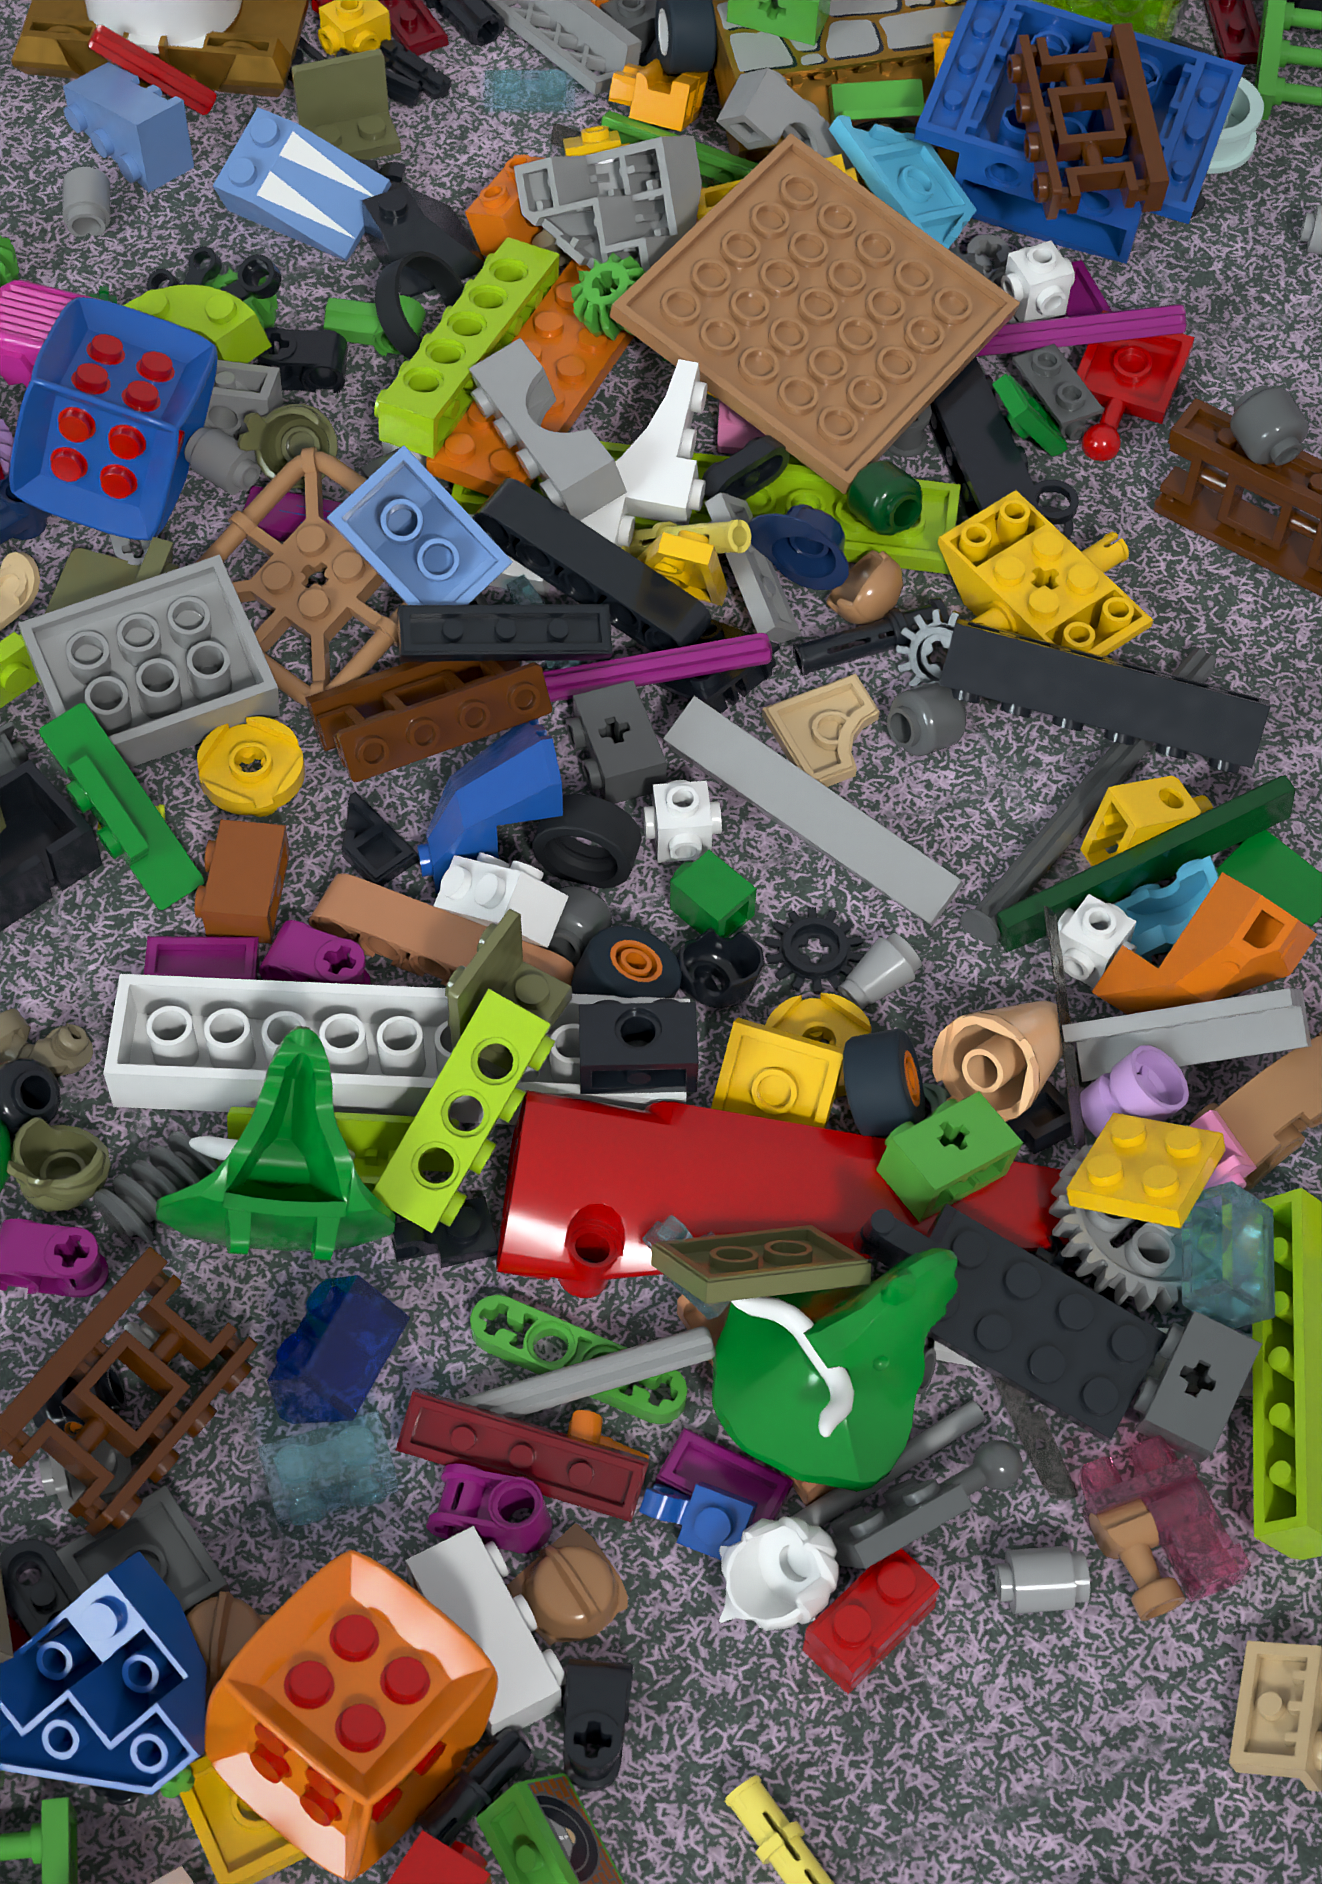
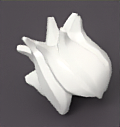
(779, 1573)

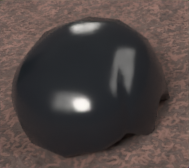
(732, 960)

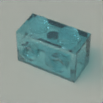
(1229, 1257)
(328, 1470)

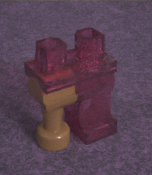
(1162, 1508)

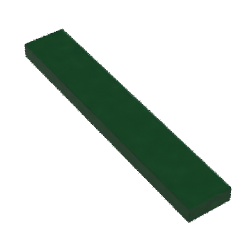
(1151, 860)

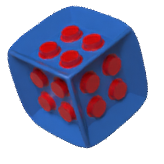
(111, 418)

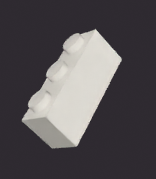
(467, 1586)

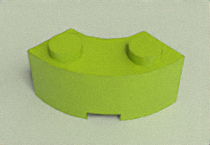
(210, 313)

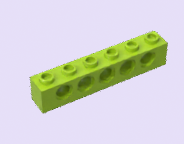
(436, 383)

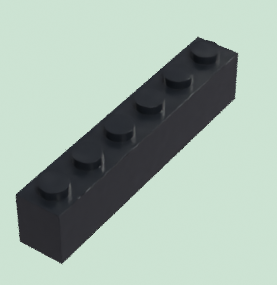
(1104, 694)

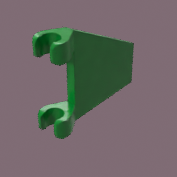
(1278, 875)

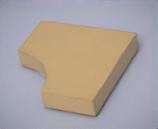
(821, 726)

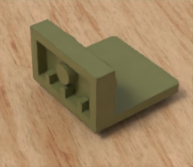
(347, 103)
(502, 969)

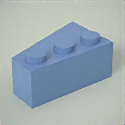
(131, 125)

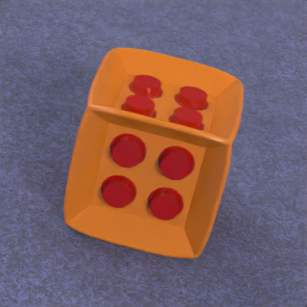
(349, 1713)

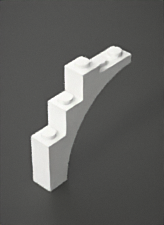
(655, 471)

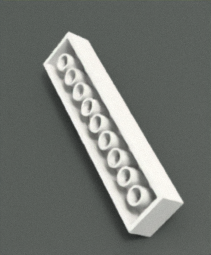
(214, 1038)

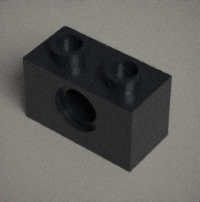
(616, 1067)

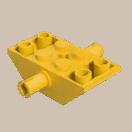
(1037, 583)

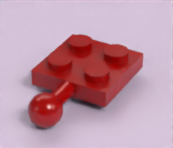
(1130, 379)

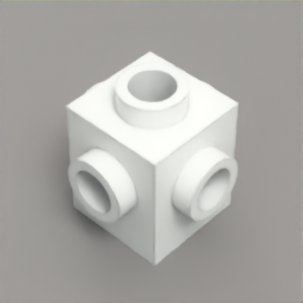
(1039, 281)
(681, 820)
(1093, 938)

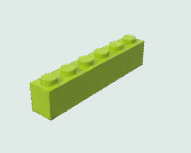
(1290, 1385)

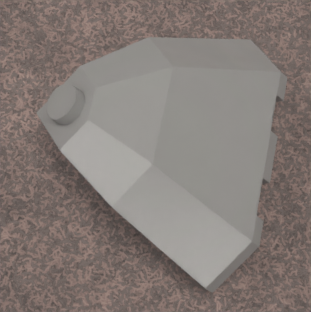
(615, 200)

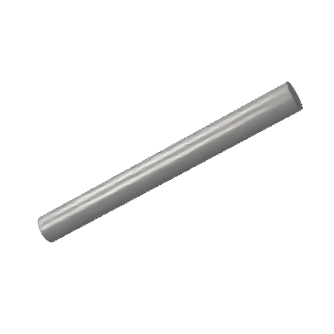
(916, 1450)

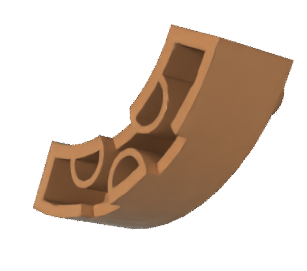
(1275, 1109)

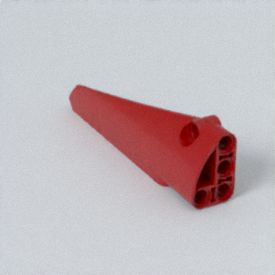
(602, 1174)

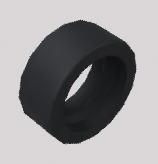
(586, 864)

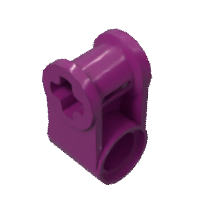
(313, 956)
(39, 1258)
(486, 1502)

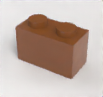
(244, 880)

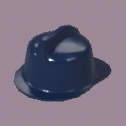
(803, 546)

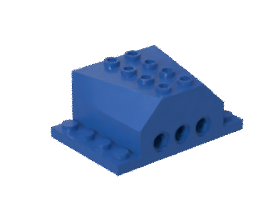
(976, 116)

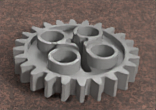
(1140, 1268)

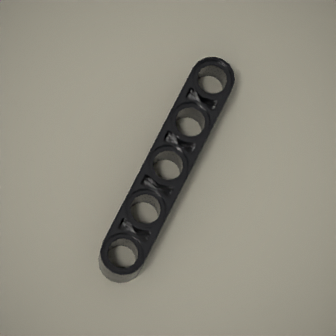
(591, 568)

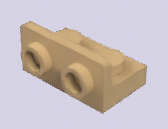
(1280, 1713)

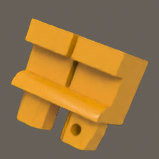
(659, 97)

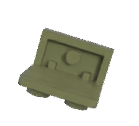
(94, 573)

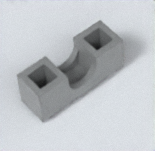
(766, 108)

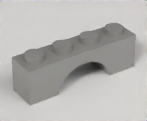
(572, 465)

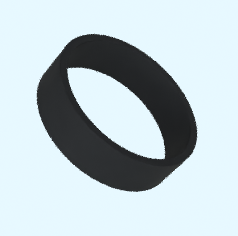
(388, 301)

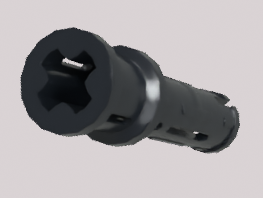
(814, 655)

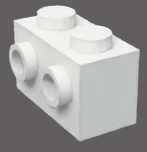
(488, 888)

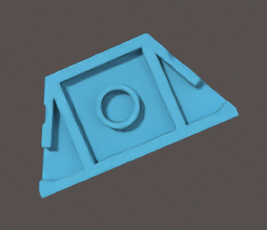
(907, 178)

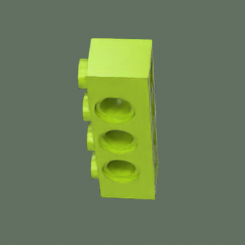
(403, 1184)

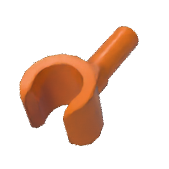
(588, 1426)

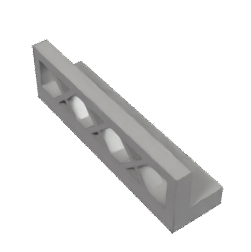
(577, 26)
(1196, 1031)

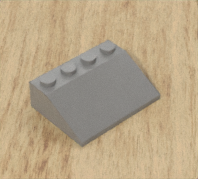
(155, 661)

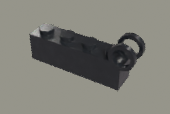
(981, 450)

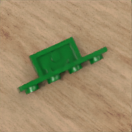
(121, 807)

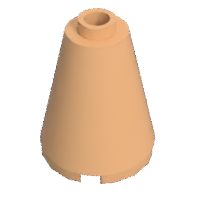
(1000, 1054)

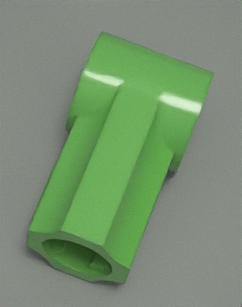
(360, 323)

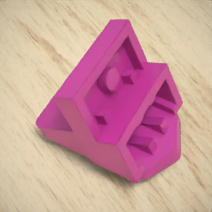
(25, 322)

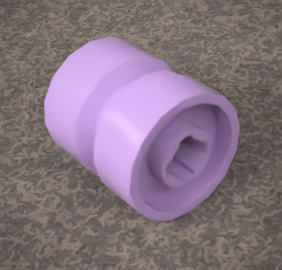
(1139, 1085)

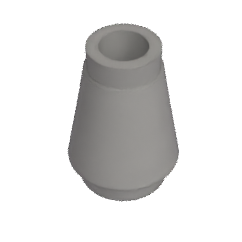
(881, 971)

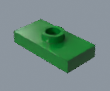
(1029, 416)

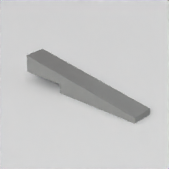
(811, 811)

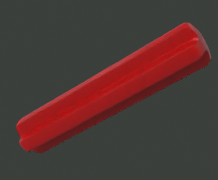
(151, 69)

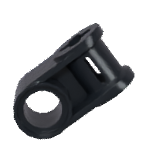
(307, 359)
(595, 1714)

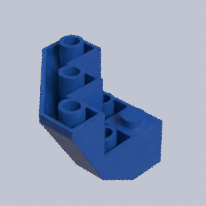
(107, 1688)

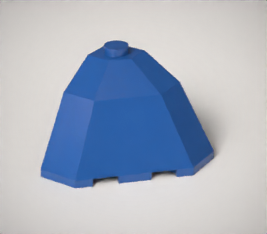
(502, 785)

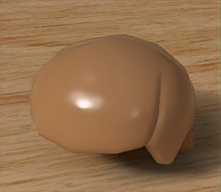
(869, 589)

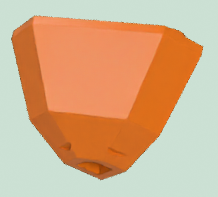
(1225, 949)

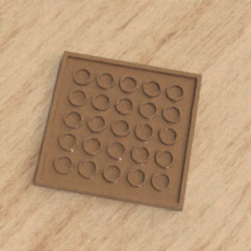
(815, 311)

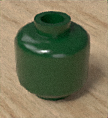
(885, 498)

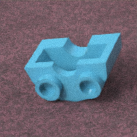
(1167, 910)

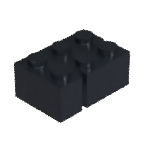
(42, 843)

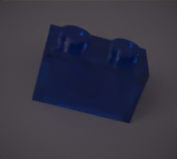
(335, 1352)

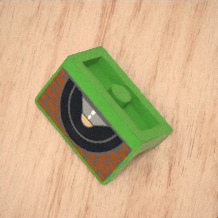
(884, 103)
(546, 1835)

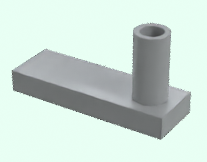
(755, 576)

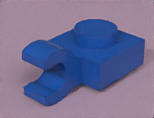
(707, 1518)

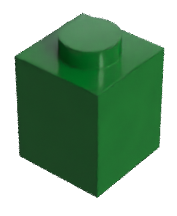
(712, 895)

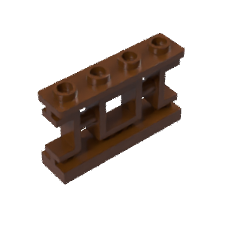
(1125, 114)
(1227, 519)
(424, 711)
(88, 1359)

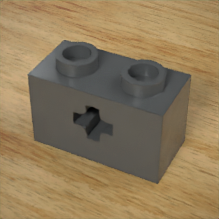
(617, 742)
(1222, 1362)

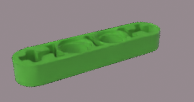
(581, 1347)

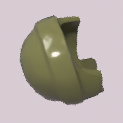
(284, 434)
(58, 1165)

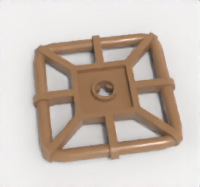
(282, 580)

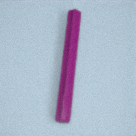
(1088, 329)
(661, 666)

